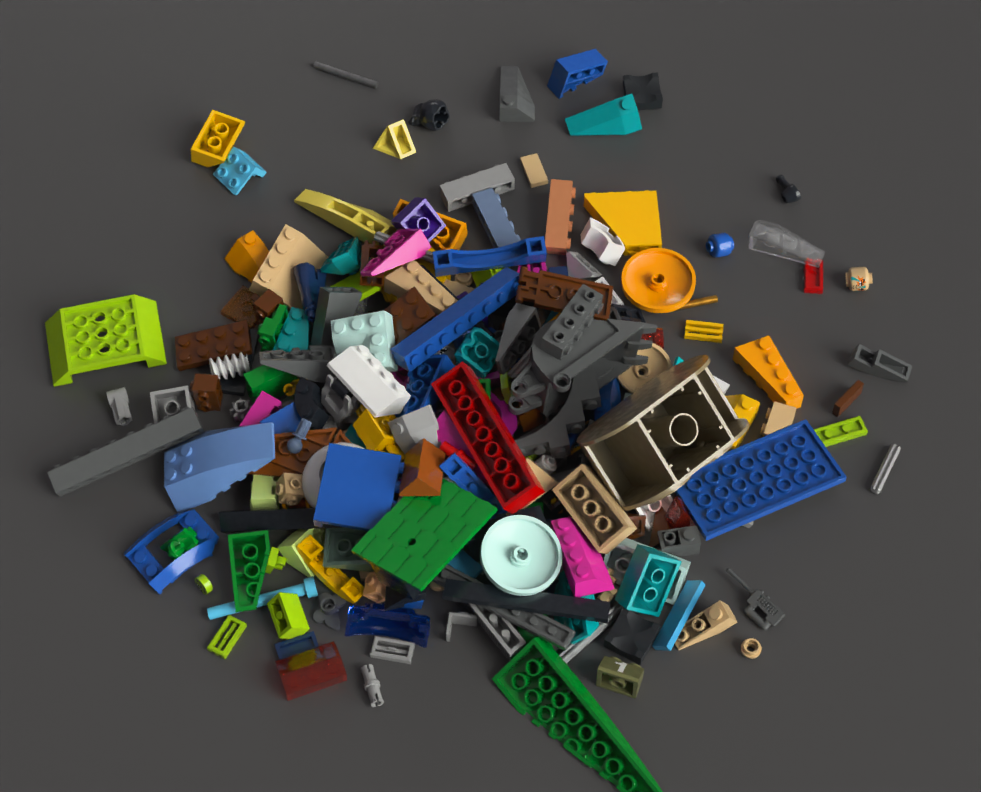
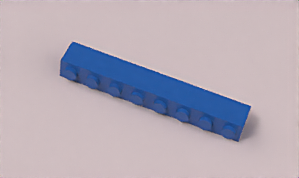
(456, 319)

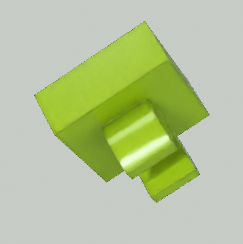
(275, 561)

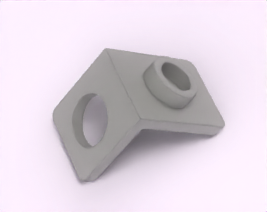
(460, 618)

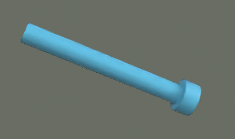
(307, 588)

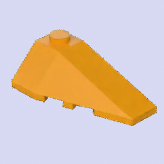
(247, 255)

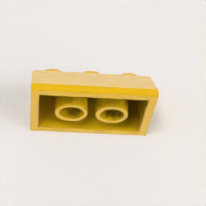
(216, 139)
(744, 408)

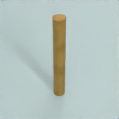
(701, 301)

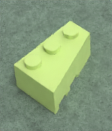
(263, 493)

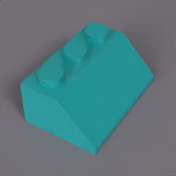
(647, 581)

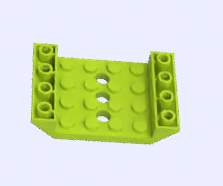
(131, 335)

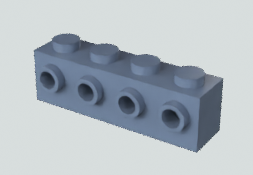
(494, 218)

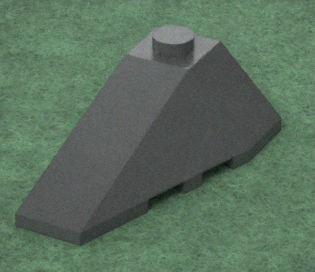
(303, 363)

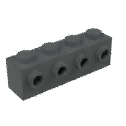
(571, 322)

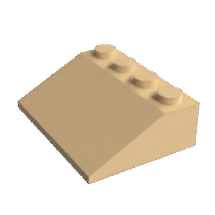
(278, 267)

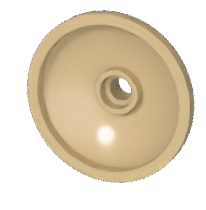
(657, 363)

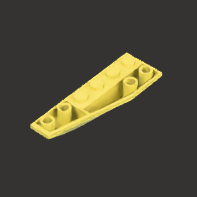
(349, 217)

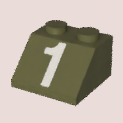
(619, 676)

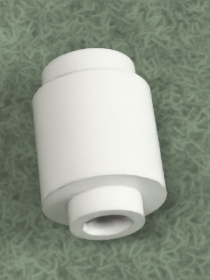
(547, 463)

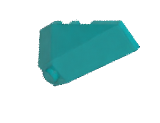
(610, 118)

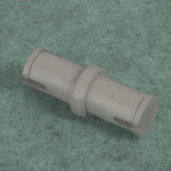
(372, 685)

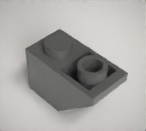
(680, 541)

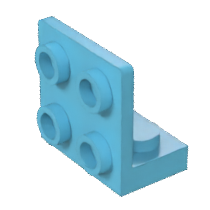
(237, 170)

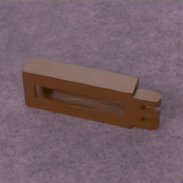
(370, 250)

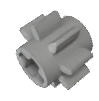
(240, 409)

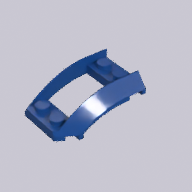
(151, 568)

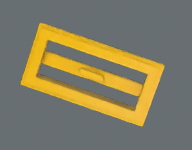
(703, 328)

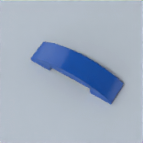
(469, 481)

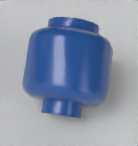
(719, 245)

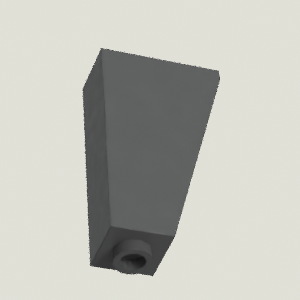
(332, 305)

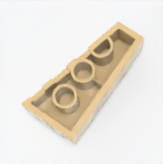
(414, 275)

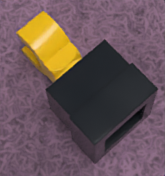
(552, 502)

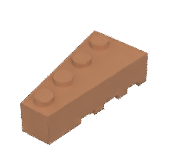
(558, 217)

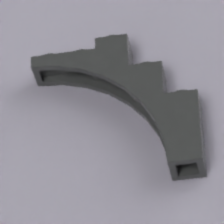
(569, 420)

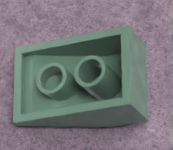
(338, 549)

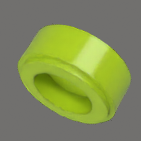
(203, 584)

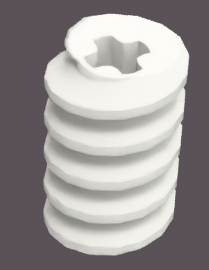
(229, 366)

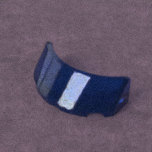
(395, 623)

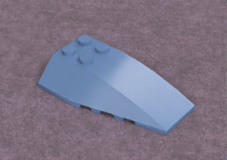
(214, 461)

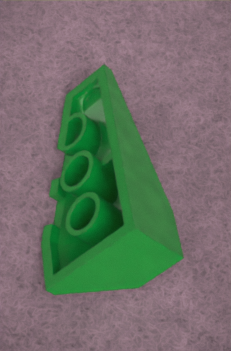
(248, 562)

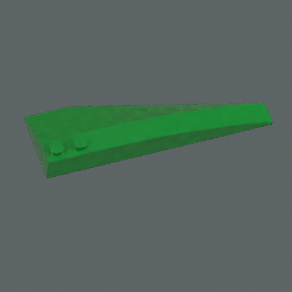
(553, 695)

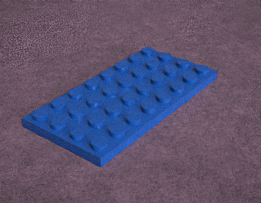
(759, 479)

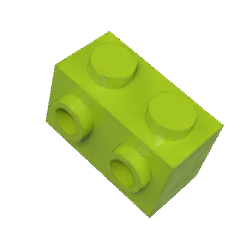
(288, 615)

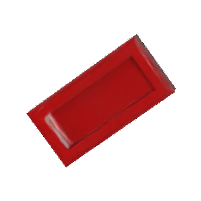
(813, 279)

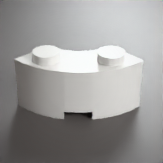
(601, 242)

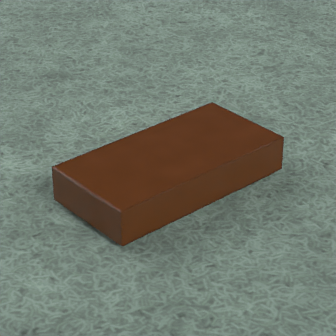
(847, 398)

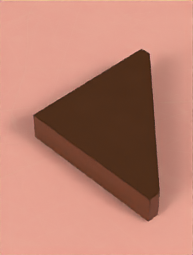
(660, 523)

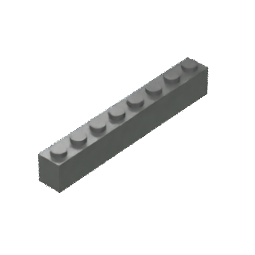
(126, 451)

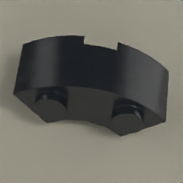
(309, 403)

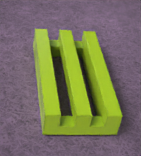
(218, 651)

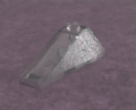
(780, 242)

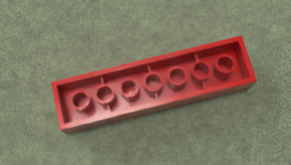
(487, 438)

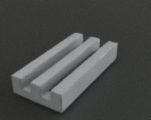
(392, 657)

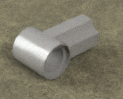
(119, 402)

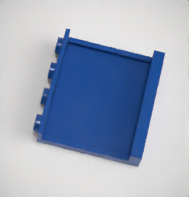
(357, 487)

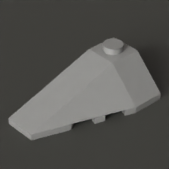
(414, 427)

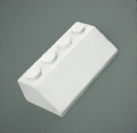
(369, 381)

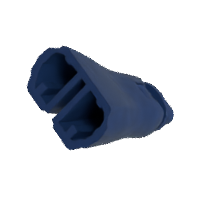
(309, 285)

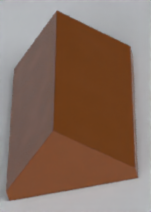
(422, 470)

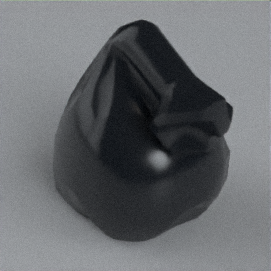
(430, 114)

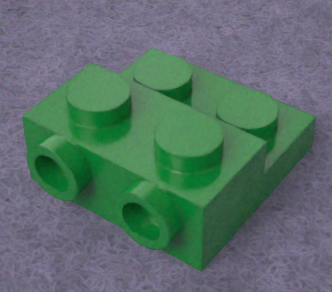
(271, 328)

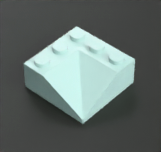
(370, 330)

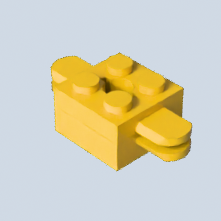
(376, 432)

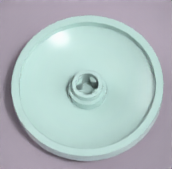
(521, 555)

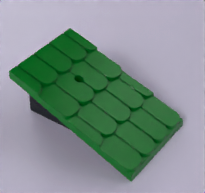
(422, 537)

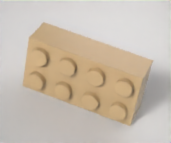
(594, 509)

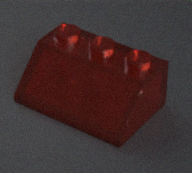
(311, 670)

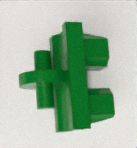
(180, 543)

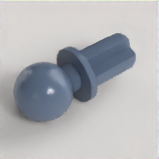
(295, 445)

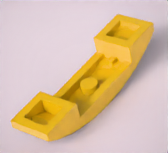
(333, 578)

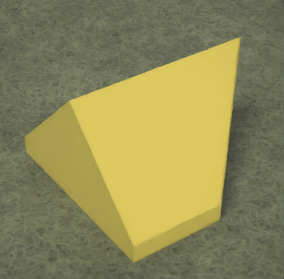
(396, 141)

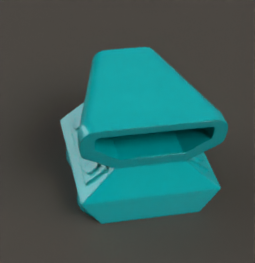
(478, 351)

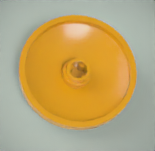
(658, 280)

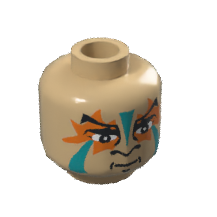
(858, 279)

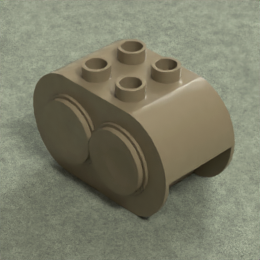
(662, 434)

